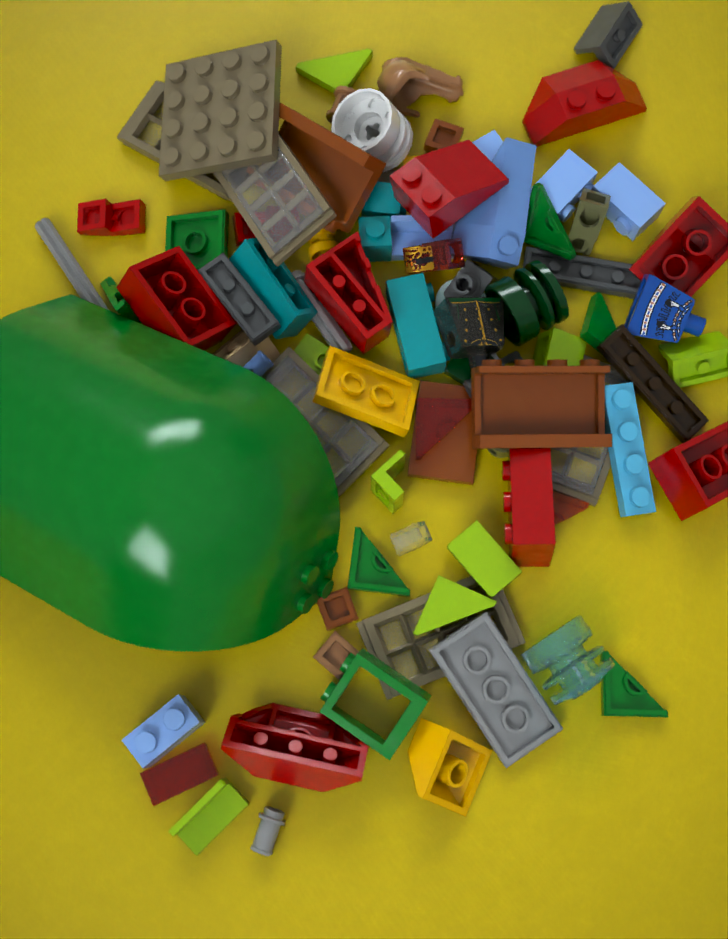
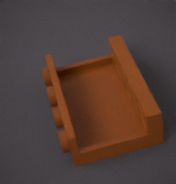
(335, 165)
(539, 404)

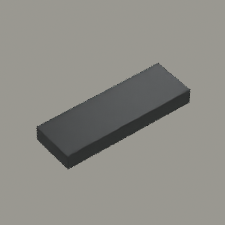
(239, 299)

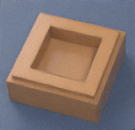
(334, 653)

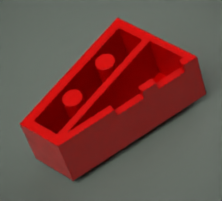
(350, 293)

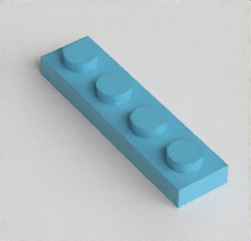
(627, 451)

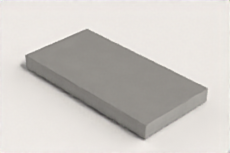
(495, 689)

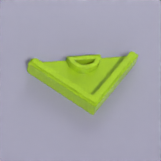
(335, 70)
(449, 604)

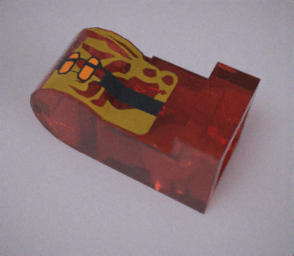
(433, 256)

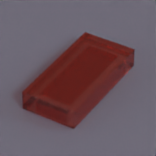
(179, 774)

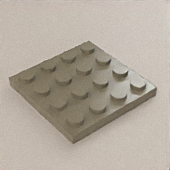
(221, 111)

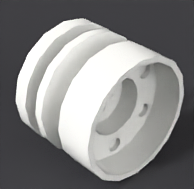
(374, 126)

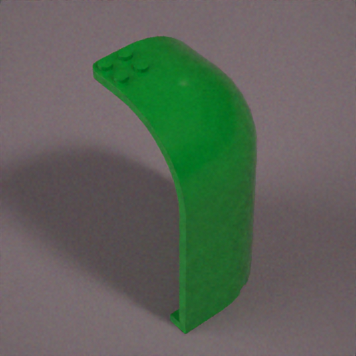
(156, 484)

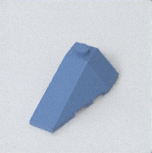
(497, 227)

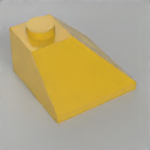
(446, 766)

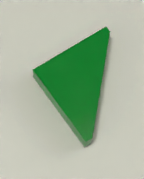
(544, 226)
(117, 300)
(597, 322)
(371, 571)
(625, 695)

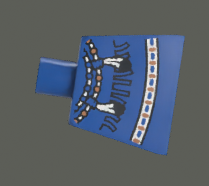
(662, 312)

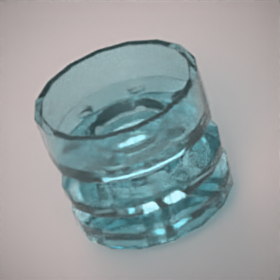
(568, 661)

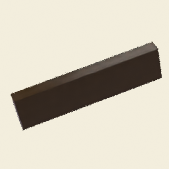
(652, 383)

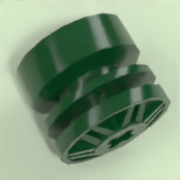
(529, 301)

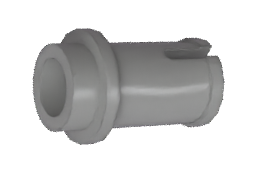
(268, 830)

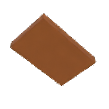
(453, 456)

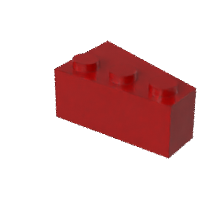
(529, 506)

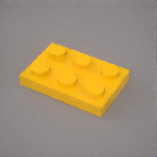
(366, 391)

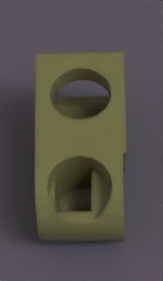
(588, 220)

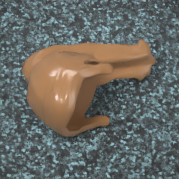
(406, 80)

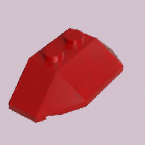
(580, 102)
(295, 747)

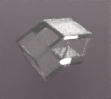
(410, 538)

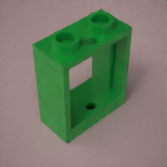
(418, 697)

